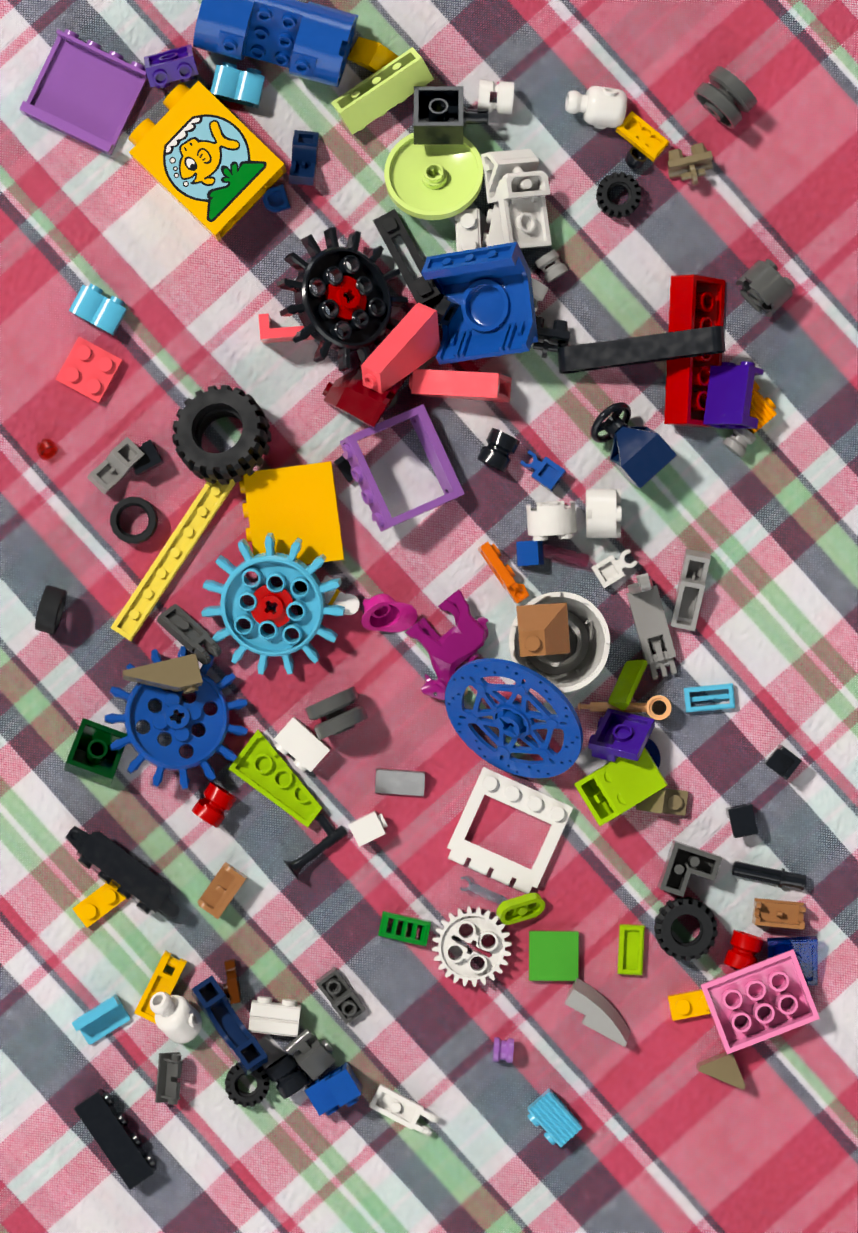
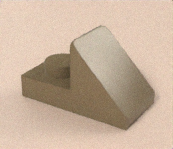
(665, 801)

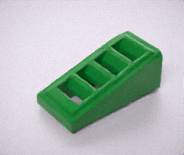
(402, 937)

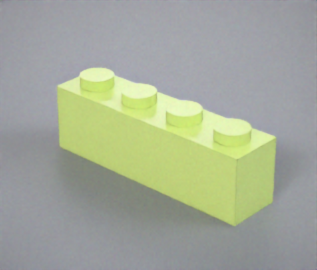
(382, 91)

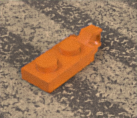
(503, 573)

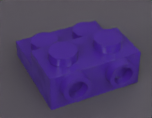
(171, 66)
(620, 736)

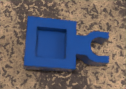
(545, 472)

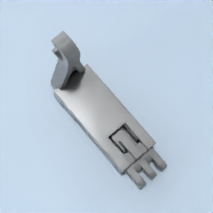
(652, 625)

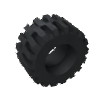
(701, 943)

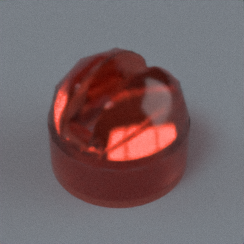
(46, 449)

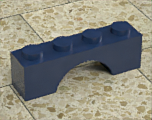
(229, 1026)

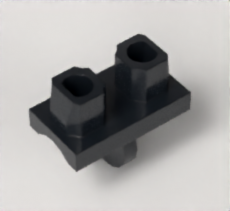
(551, 338)

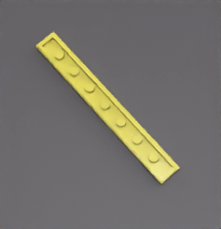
(171, 558)

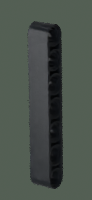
(641, 349)

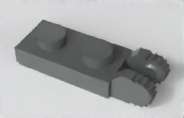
(189, 633)

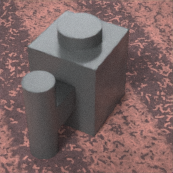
(313, 1055)

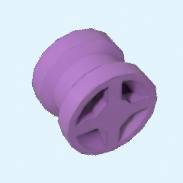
(503, 1050)

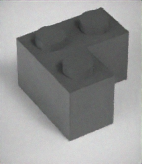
(683, 862)

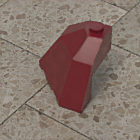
(354, 399)

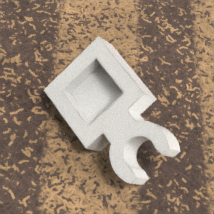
(610, 569)

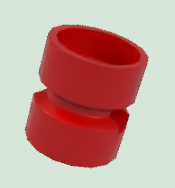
(214, 804)
(744, 950)

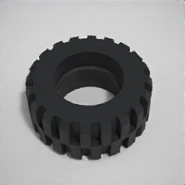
(201, 413)

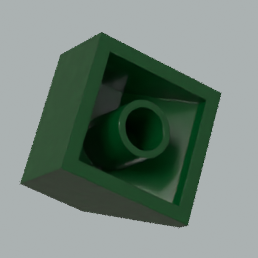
(92, 753)

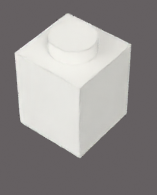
(368, 827)

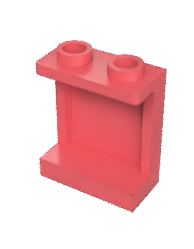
(275, 335)

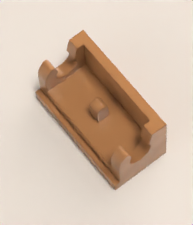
(221, 890)
(779, 913)

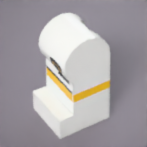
(337, 597)

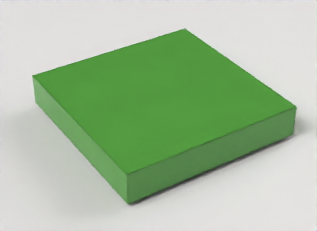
(553, 955)

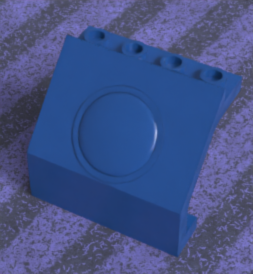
(494, 302)

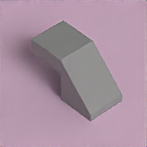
(116, 465)

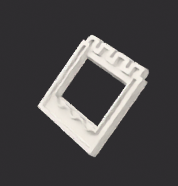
(523, 799)

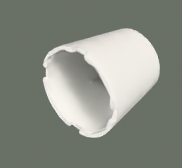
(588, 644)

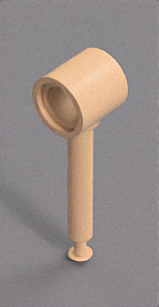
(633, 707)

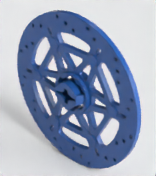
(514, 718)

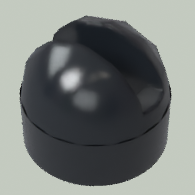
(635, 158)

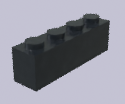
(115, 1138)

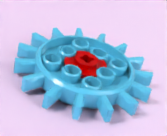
(281, 617)

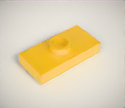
(642, 136)

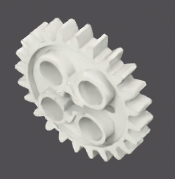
(461, 966)

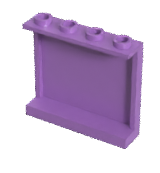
(85, 92)

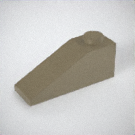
(171, 674)

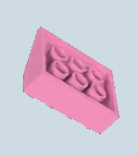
(759, 1001)

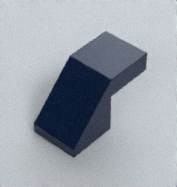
(304, 157)

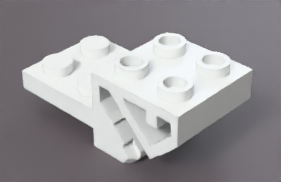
(521, 192)

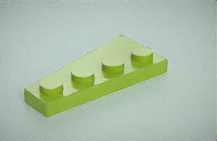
(271, 776)

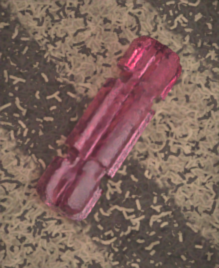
(565, 555)

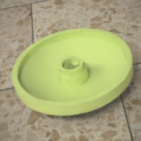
(433, 178)

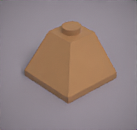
(543, 629)

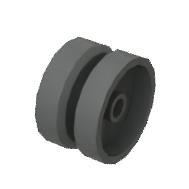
(725, 97)
(336, 713)

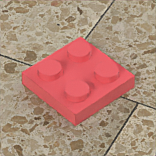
(89, 369)

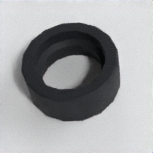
(115, 520)
(50, 609)

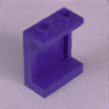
(730, 396)

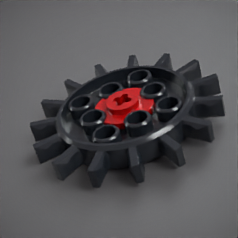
(341, 297)

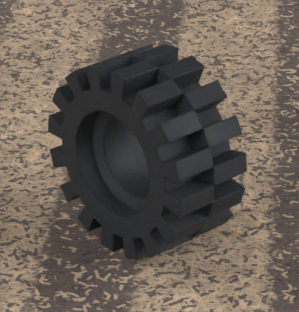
(629, 184)
(243, 1098)

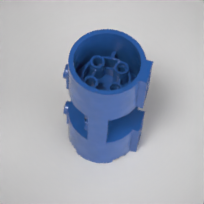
(287, 33)

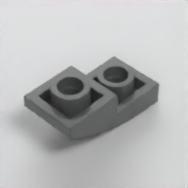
(340, 995)

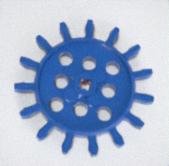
(168, 756)

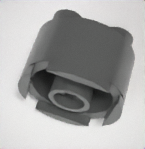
(765, 287)

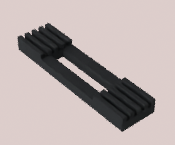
(390, 227)

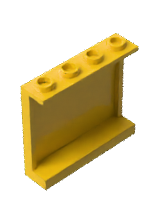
(292, 506)

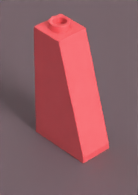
(403, 350)
(461, 385)

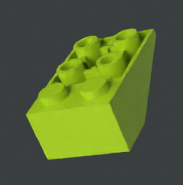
(620, 786)

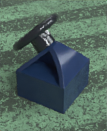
(635, 449)

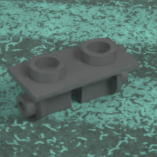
(168, 1072)

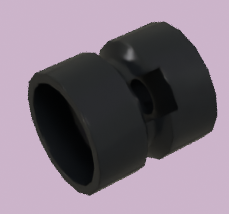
(498, 450)
(287, 1076)

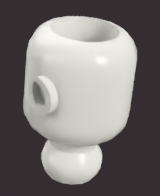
(600, 106)
(175, 1017)

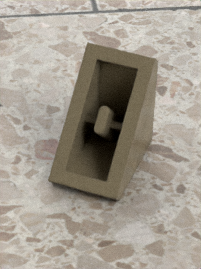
(723, 1068)

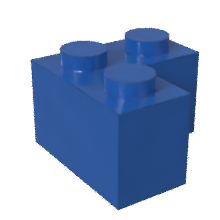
(334, 1089)

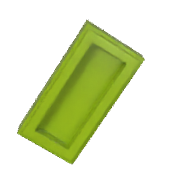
(630, 949)

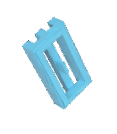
(688, 699)

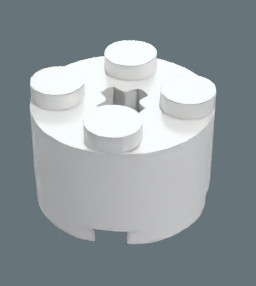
(603, 513)
(551, 519)

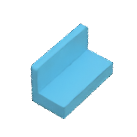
(102, 1019)

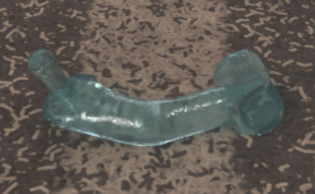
(481, 891)

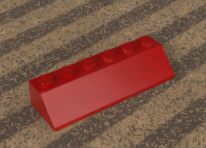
(694, 304)

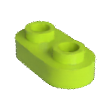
(520, 908)

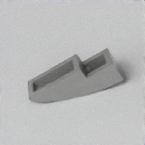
(690, 589)
(597, 1012)

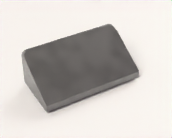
(400, 782)

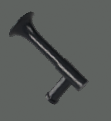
(333, 837)

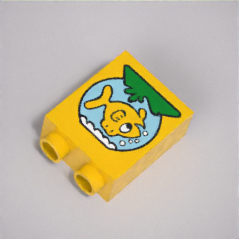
(205, 158)

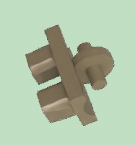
(690, 166)

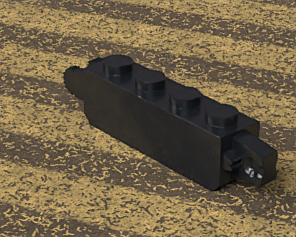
(124, 871)

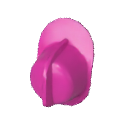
(387, 615)

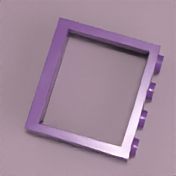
(435, 454)

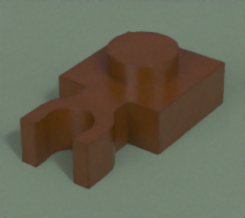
(232, 987)

